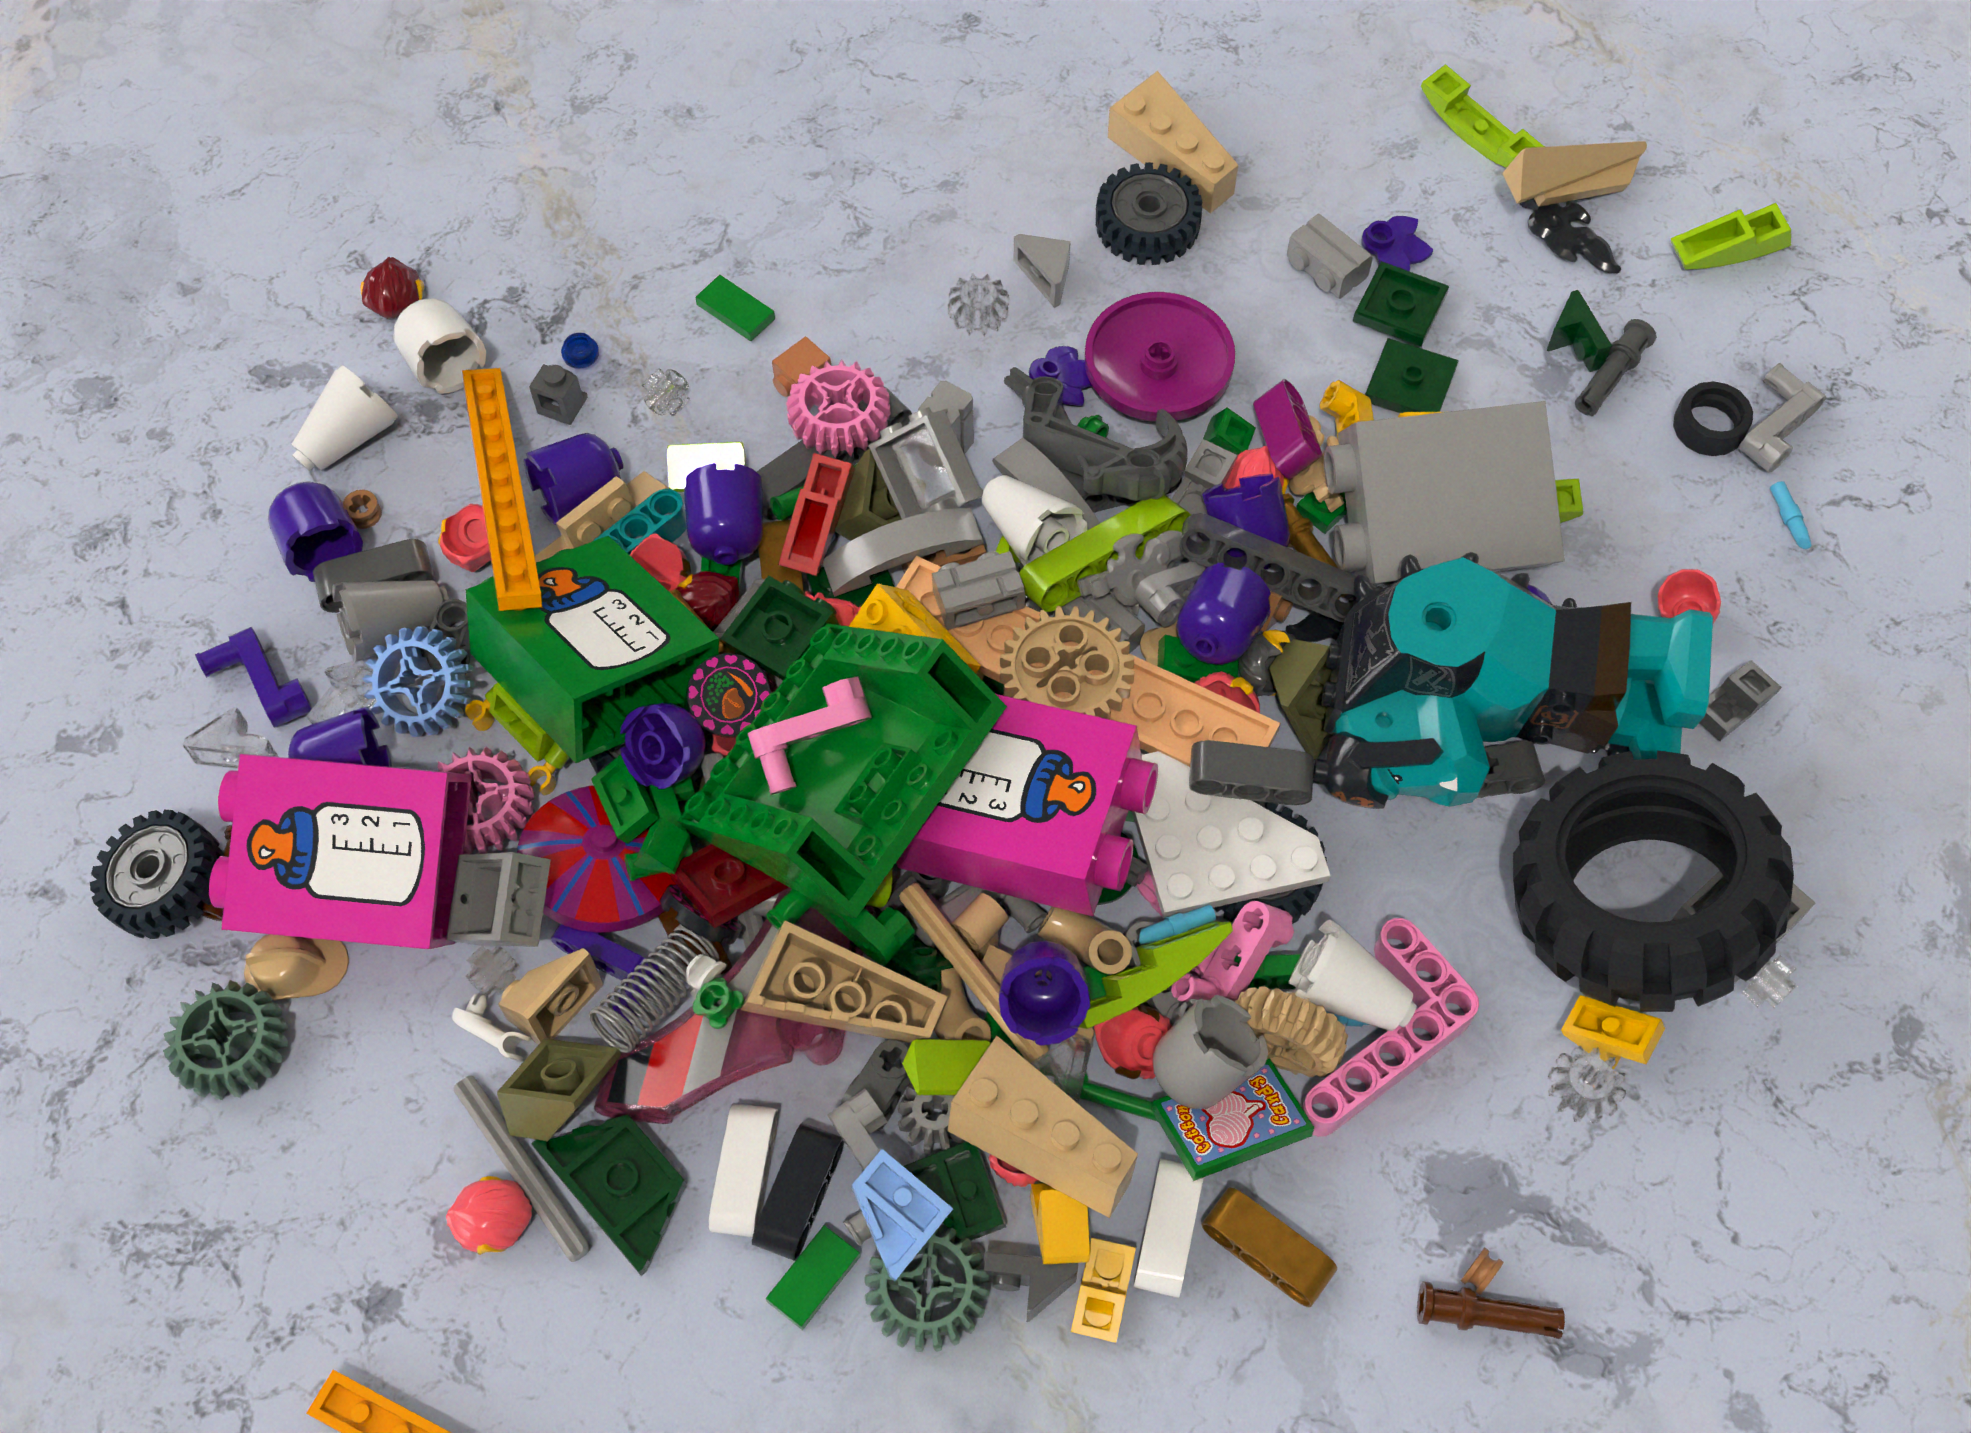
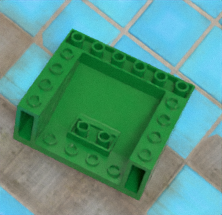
(858, 787)

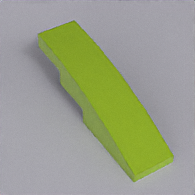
(1161, 966)

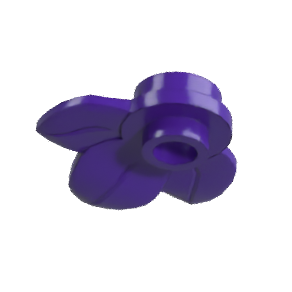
(1395, 242)
(1063, 365)

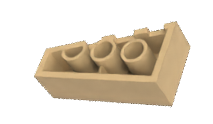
(1162, 129)
(838, 989)
(1040, 1130)

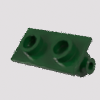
(920, 964)

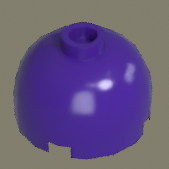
(662, 744)

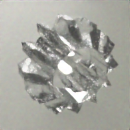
(978, 304)
(1580, 1096)

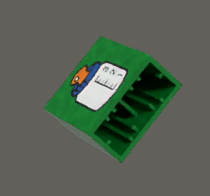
(594, 647)

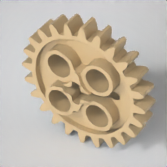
(1068, 665)

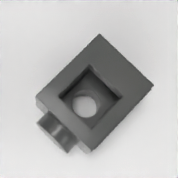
(560, 385)

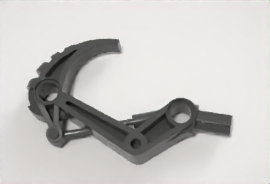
(1102, 462)

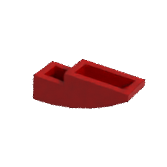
(816, 514)

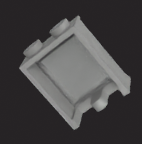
(924, 465)

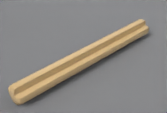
(964, 963)

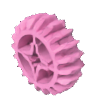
(840, 421)
(498, 807)

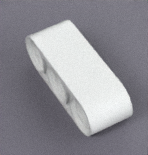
(743, 1169)
(1168, 1230)

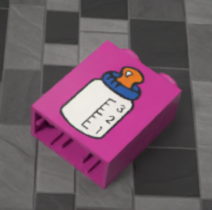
(1040, 809)
(340, 850)

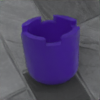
(571, 472)
(1252, 506)
(724, 512)
(311, 527)
(1223, 614)
(342, 739)
(1047, 1008)

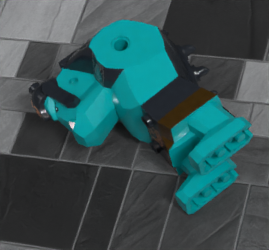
(1481, 658)

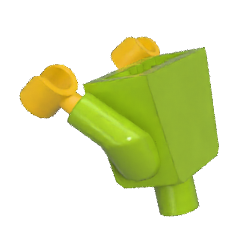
(523, 728)

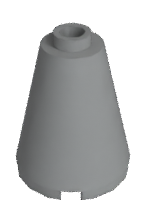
(382, 609)

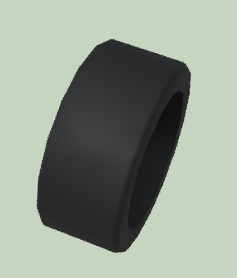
(1717, 396)

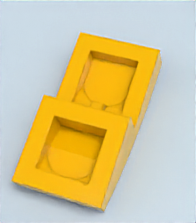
(1103, 1290)

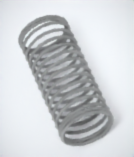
(613, 1018)

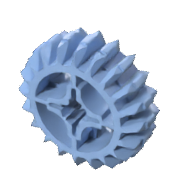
(407, 652)

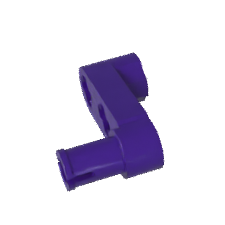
(280, 702)
(606, 956)

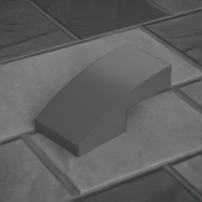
(1738, 699)

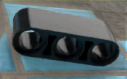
(798, 1191)

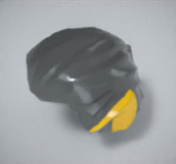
(1258, 658)

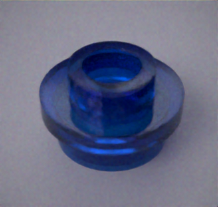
(579, 343)

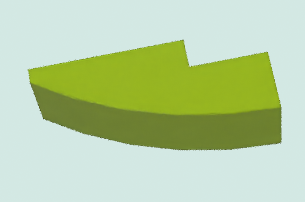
(1733, 238)

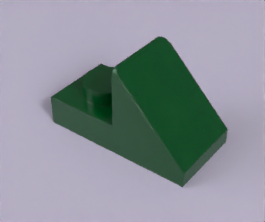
(1580, 328)

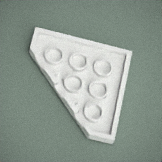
(1219, 847)

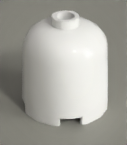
(438, 344)

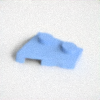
(897, 1211)

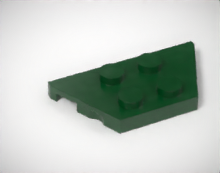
(619, 1183)

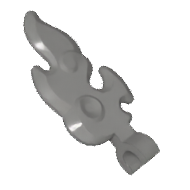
(1128, 571)

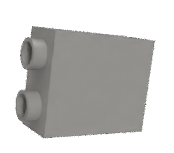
(1446, 490)

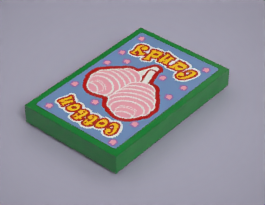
(1242, 1126)

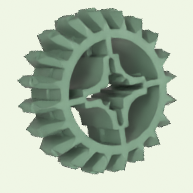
(244, 1054)
(947, 1292)

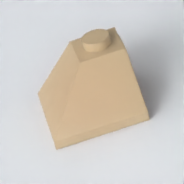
(551, 995)

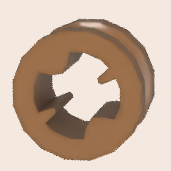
(358, 498)
(1482, 1271)

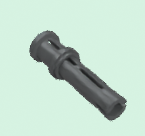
(1623, 356)

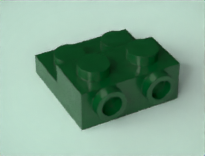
(777, 626)

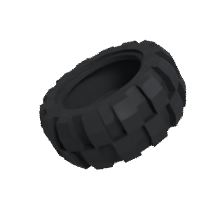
(1664, 803)

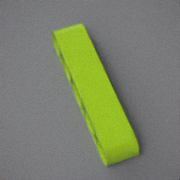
(1054, 576)

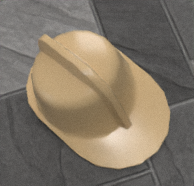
(295, 966)

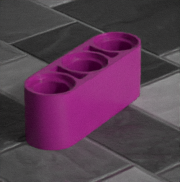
(1287, 429)

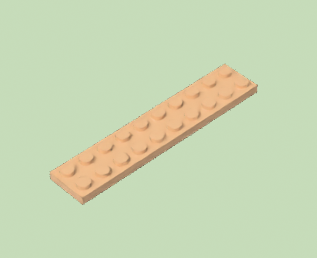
(1163, 706)

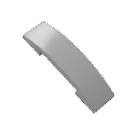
(1032, 467)
(1206, 469)
(900, 543)

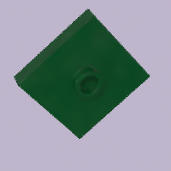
(1401, 303)
(1410, 378)

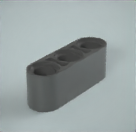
(392, 562)
(1251, 772)

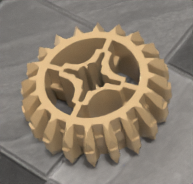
(1296, 1032)

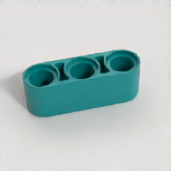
(649, 519)

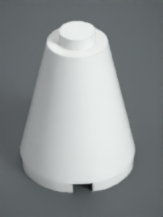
(341, 421)
(1031, 518)
(1351, 981)

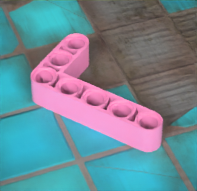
(1401, 1042)

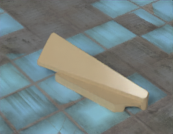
(1572, 171)

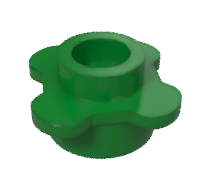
(709, 995)

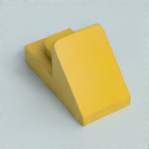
(1613, 1030)
(1060, 1225)

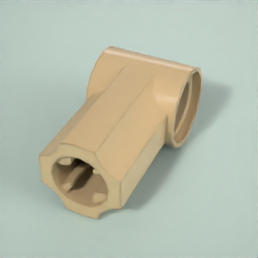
(980, 924)

